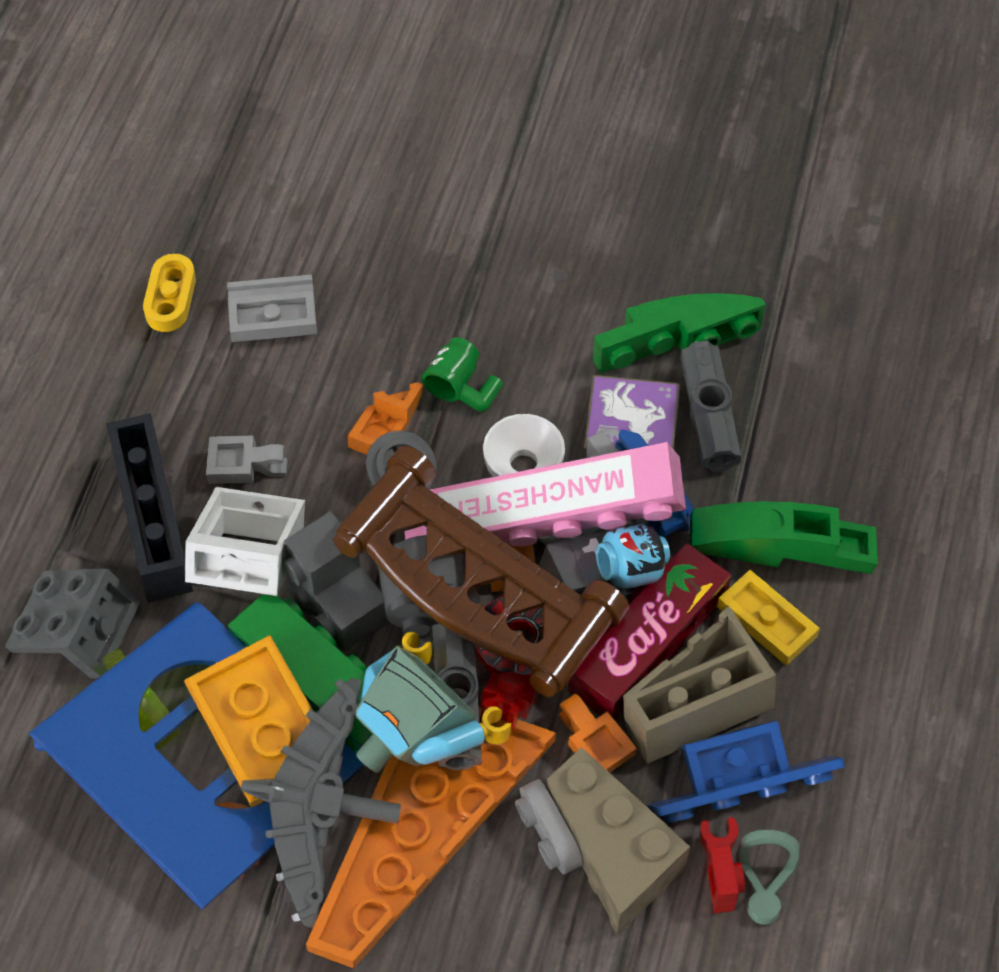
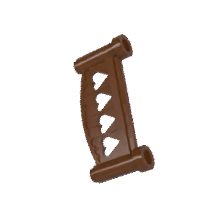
(569, 622)

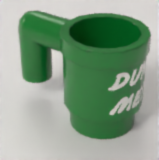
(451, 372)

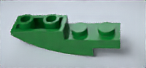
(677, 321)
(778, 530)

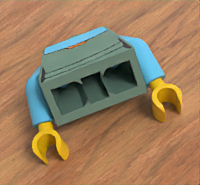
(417, 712)

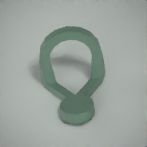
(764, 904)

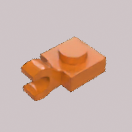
(598, 737)

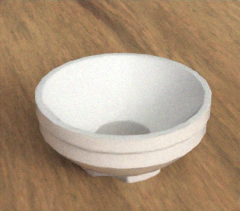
(522, 436)

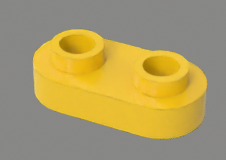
(169, 296)

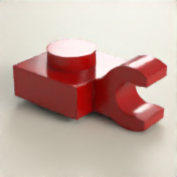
(724, 876)

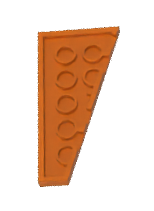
(396, 862)

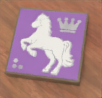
(633, 406)

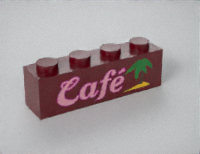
(652, 630)

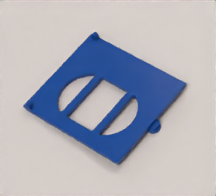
(117, 764)

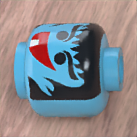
(632, 556)

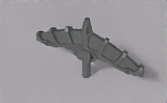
(310, 796)

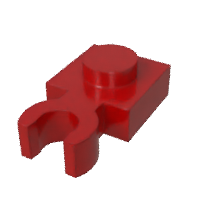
(511, 694)

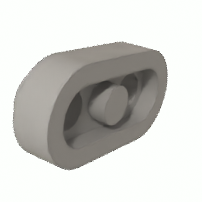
(557, 843)

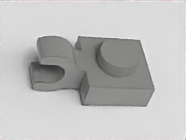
(237, 457)

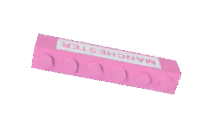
(572, 495)

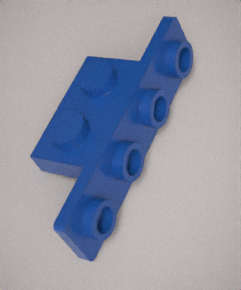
(737, 765)

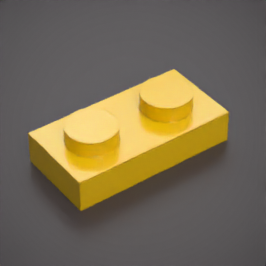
(769, 617)

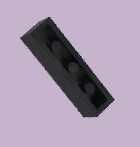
(149, 507)

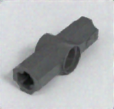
(712, 425)
(457, 668)

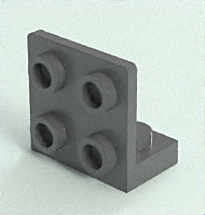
(75, 615)

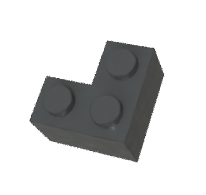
(332, 584)

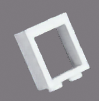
(238, 562)

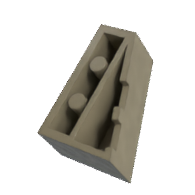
(700, 691)
(621, 841)

